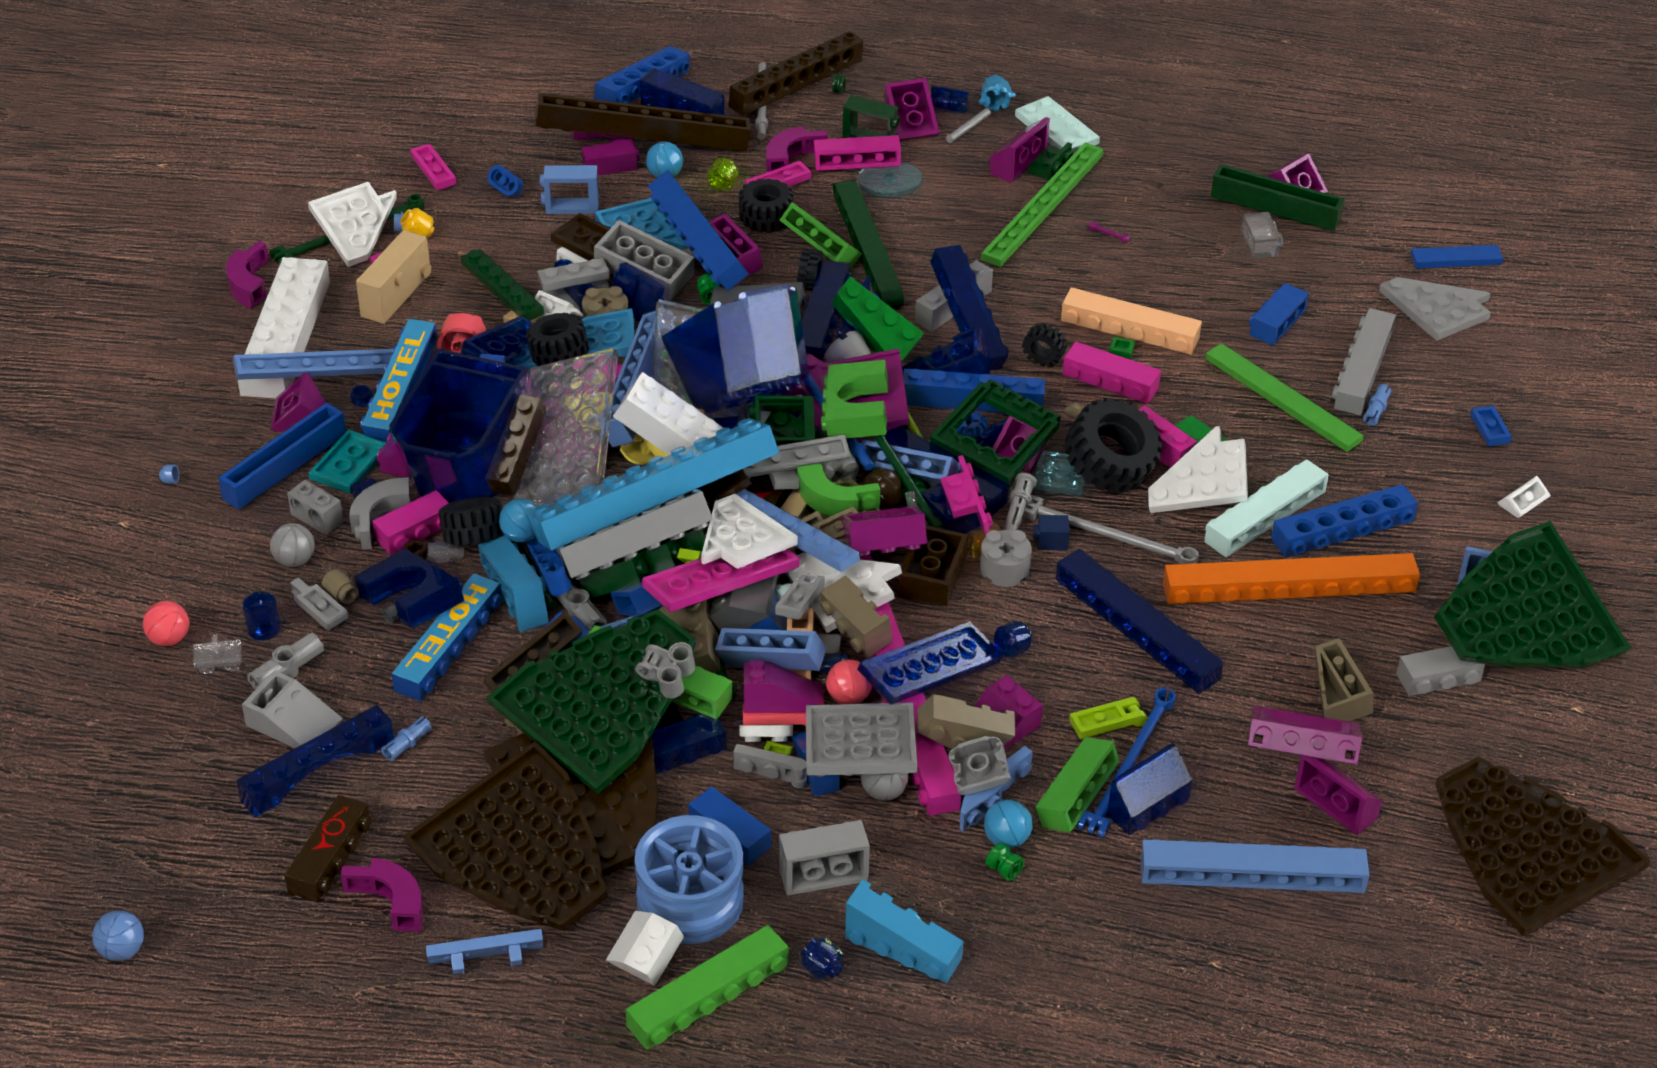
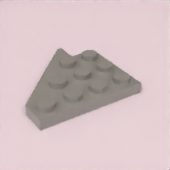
(1437, 307)

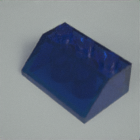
(1149, 790)

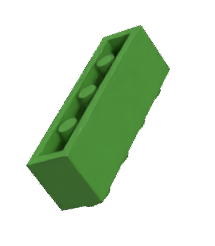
(819, 235)
(1077, 784)

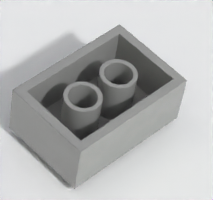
(823, 857)

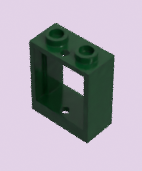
(868, 107)
(787, 404)

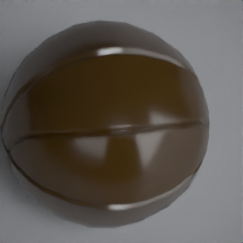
(891, 487)

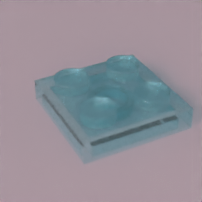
(1057, 475)

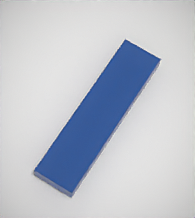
(1456, 256)

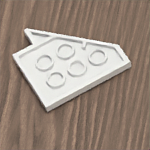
(353, 220)
(1203, 477)
(743, 534)
(865, 574)

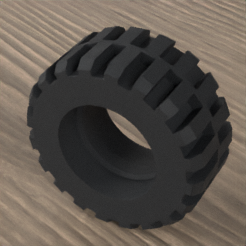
(1126, 426)

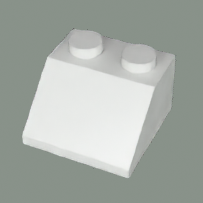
(646, 946)

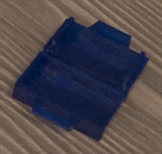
(639, 289)

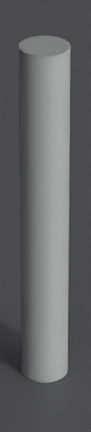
(968, 125)

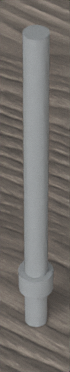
(761, 122)

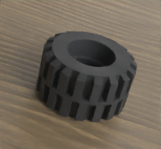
(764, 204)
(557, 338)
(470, 521)

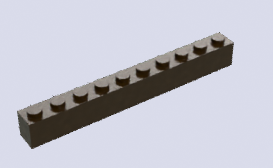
(642, 122)

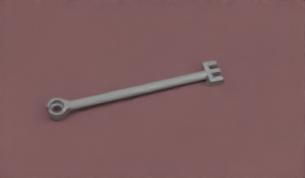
(1183, 555)

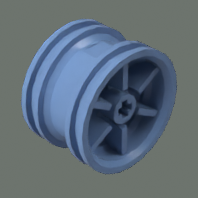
(681, 876)

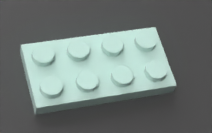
(1062, 125)

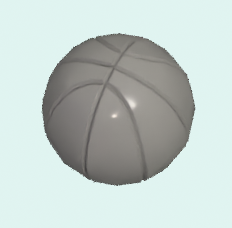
(292, 545)
(884, 786)

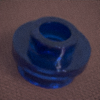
(361, 395)

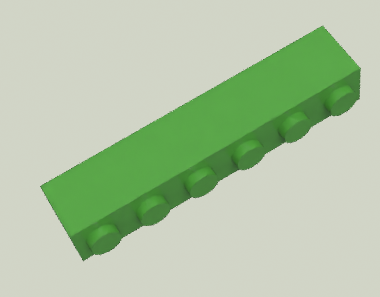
(703, 691)
(707, 987)

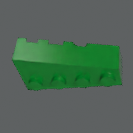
(875, 320)

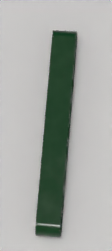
(868, 242)

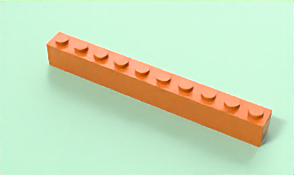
(1290, 578)

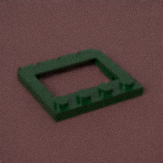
(985, 457)

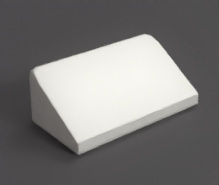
(1525, 497)

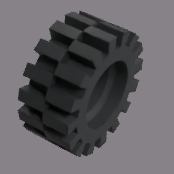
(809, 267)
(1049, 336)

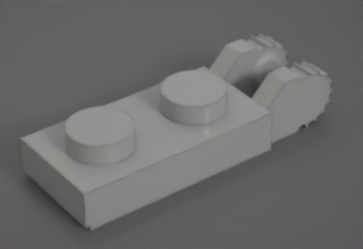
(799, 596)

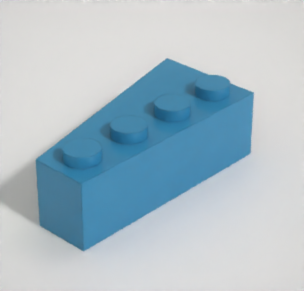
(517, 580)

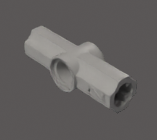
(579, 606)
(287, 659)

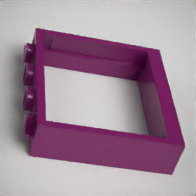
(1305, 734)

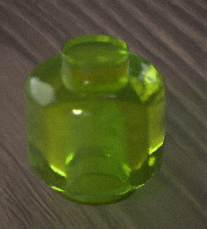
(722, 173)

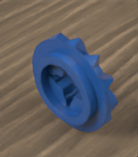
(977, 426)

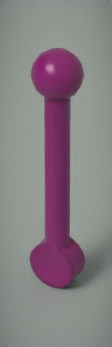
(1094, 226)

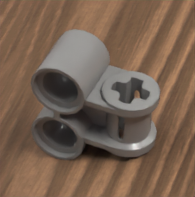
(667, 665)

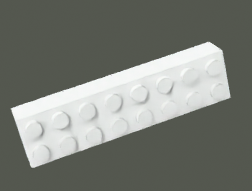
(287, 318)

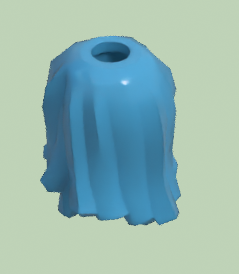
(996, 93)

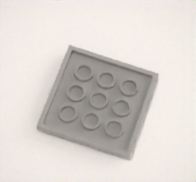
(860, 739)

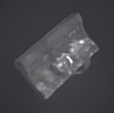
(217, 653)

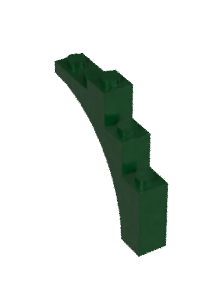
(646, 563)

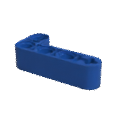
(550, 568)

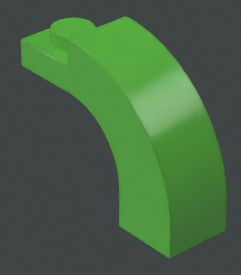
(832, 498)

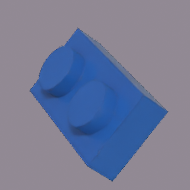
(1490, 425)

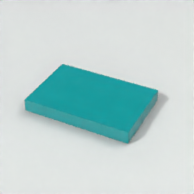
(347, 461)

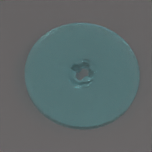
(890, 180)

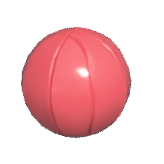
(166, 623)
(847, 684)

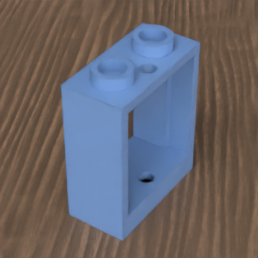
(570, 174)

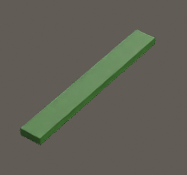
(1284, 397)

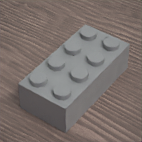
(648, 254)

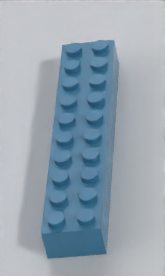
(653, 483)

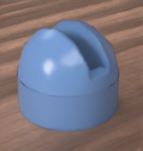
(169, 474)

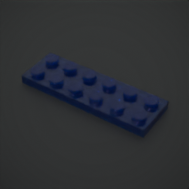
(929, 662)

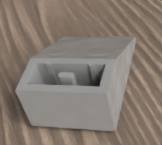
(288, 711)

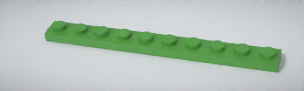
(1041, 205)

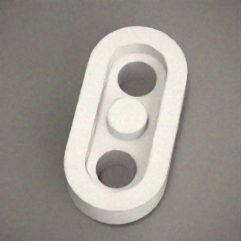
(754, 732)

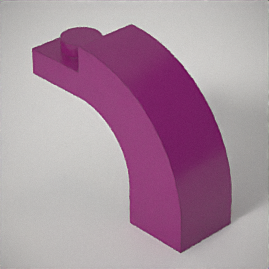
(790, 144)
(243, 285)
(393, 883)

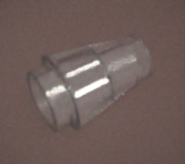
(442, 552)

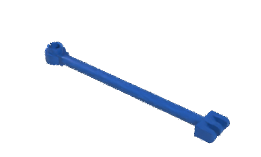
(1097, 819)

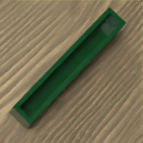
(1277, 197)

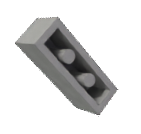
(1436, 671)

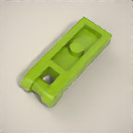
(1108, 717)

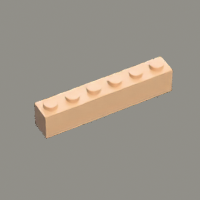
(1131, 320)

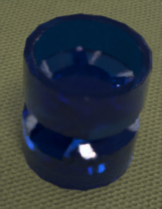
(261, 616)

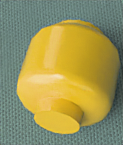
(417, 222)

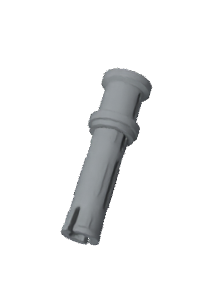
(1021, 490)

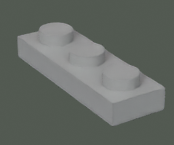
(573, 274)

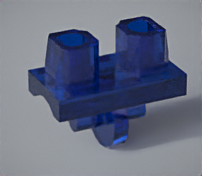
(949, 98)

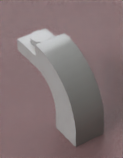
(374, 503)

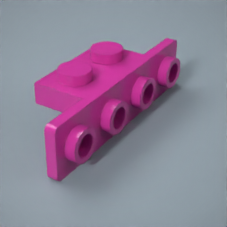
(963, 495)

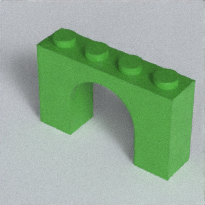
(850, 381)

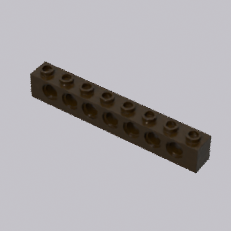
(795, 73)

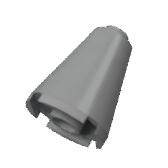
(850, 347)

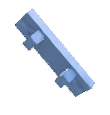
(485, 946)

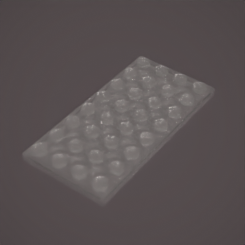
(575, 429)

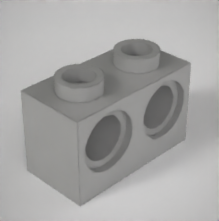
(315, 507)

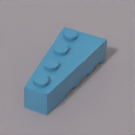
(900, 934)

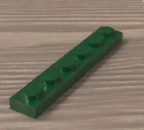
(502, 284)

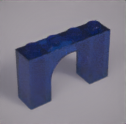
(432, 587)

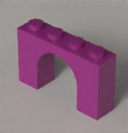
(612, 157)

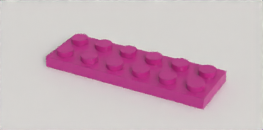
(698, 581)

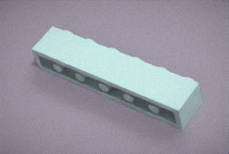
(1271, 502)

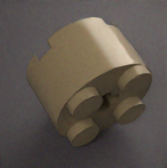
(603, 301)

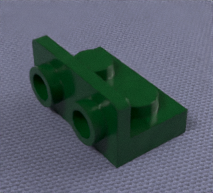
(1050, 161)

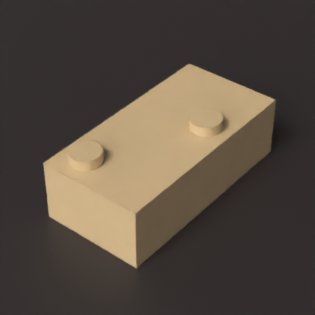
(393, 276)

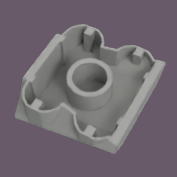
(979, 765)

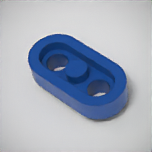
(505, 181)

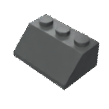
(744, 605)

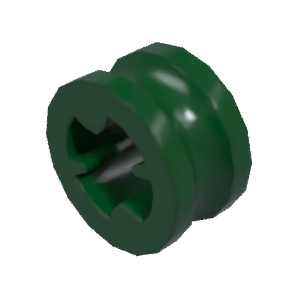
(839, 83)

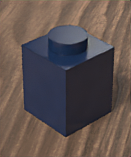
(1052, 532)

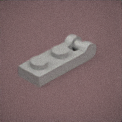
(770, 765)

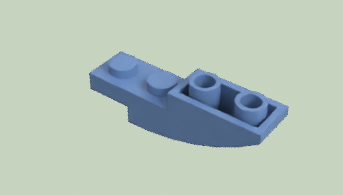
(977, 804)

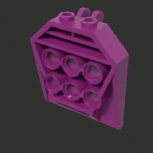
(894, 400)

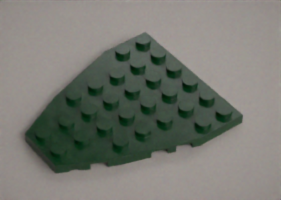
(1530, 608)
(589, 699)

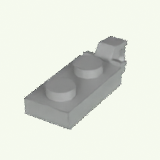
(318, 604)

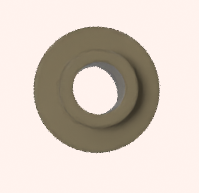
(340, 586)

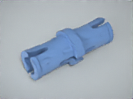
(1377, 404)
(406, 738)

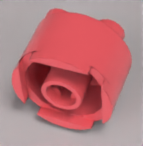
(457, 329)

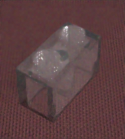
(1261, 235)

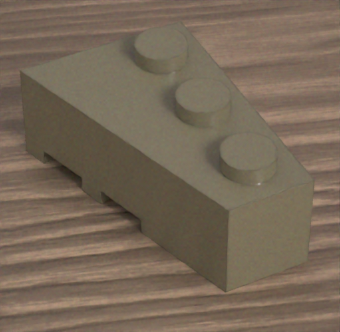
(856, 617)
(697, 623)
(1341, 685)
(954, 722)

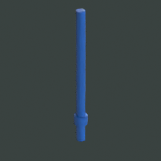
(857, 449)

